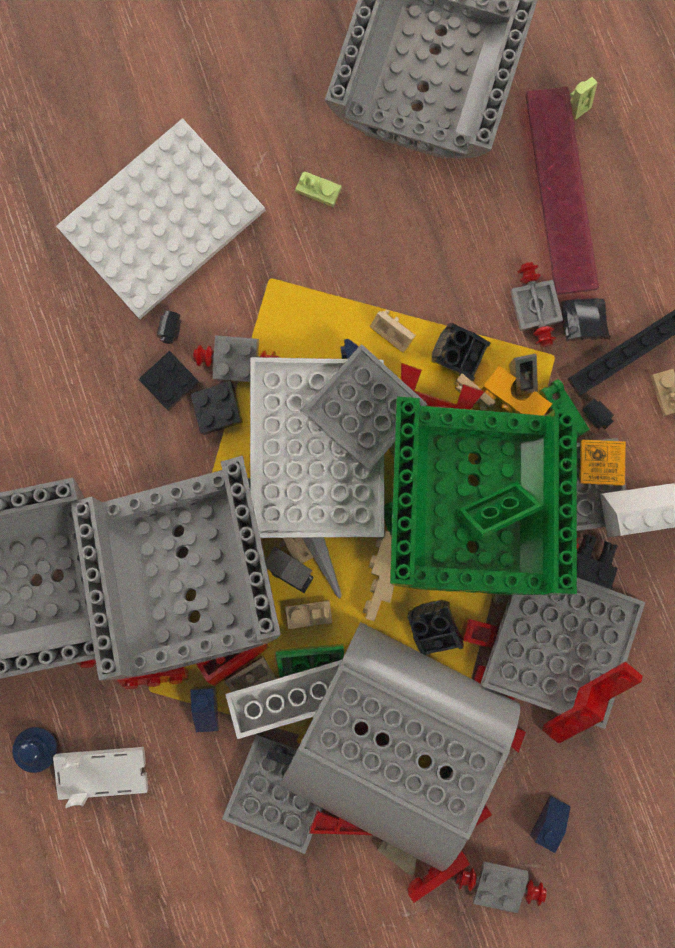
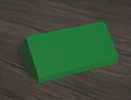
(498, 510)
(305, 658)

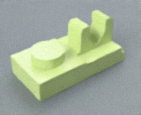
(583, 97)
(318, 189)

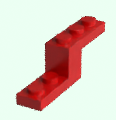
(173, 676)
(592, 702)
(421, 886)

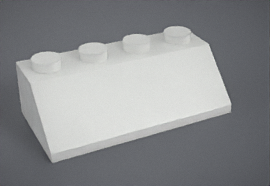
(639, 510)

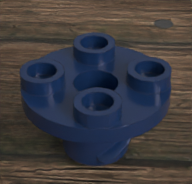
(35, 749)

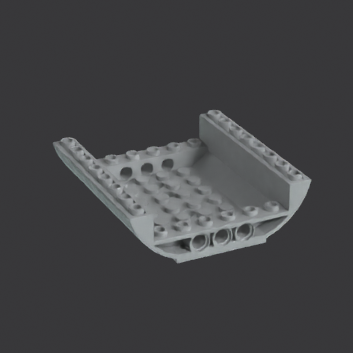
(466, 82)
(141, 585)
(49, 621)
(423, 713)

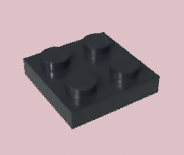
(168, 380)
(216, 408)

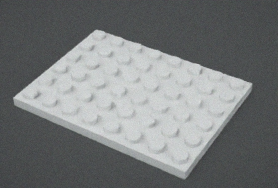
(161, 218)
(297, 472)

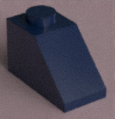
(204, 708)
(551, 824)

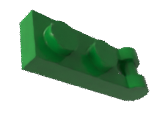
(563, 402)

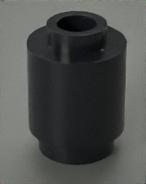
(169, 327)
(598, 414)

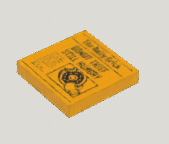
(602, 462)

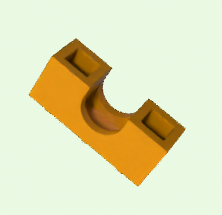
(499, 389)

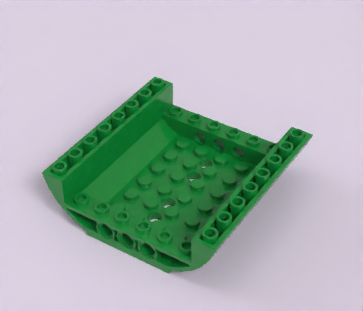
(432, 485)

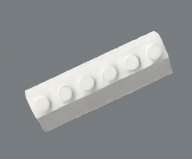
(279, 700)

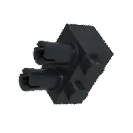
(596, 571)

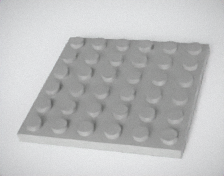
(560, 643)

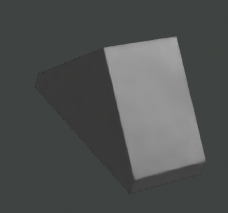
(525, 371)
(287, 568)

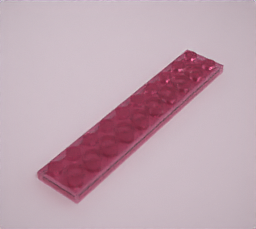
(562, 191)

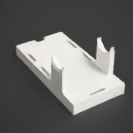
(85, 776)

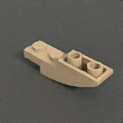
(380, 566)

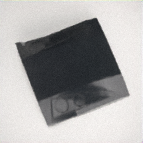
(584, 319)
(459, 350)
(434, 627)

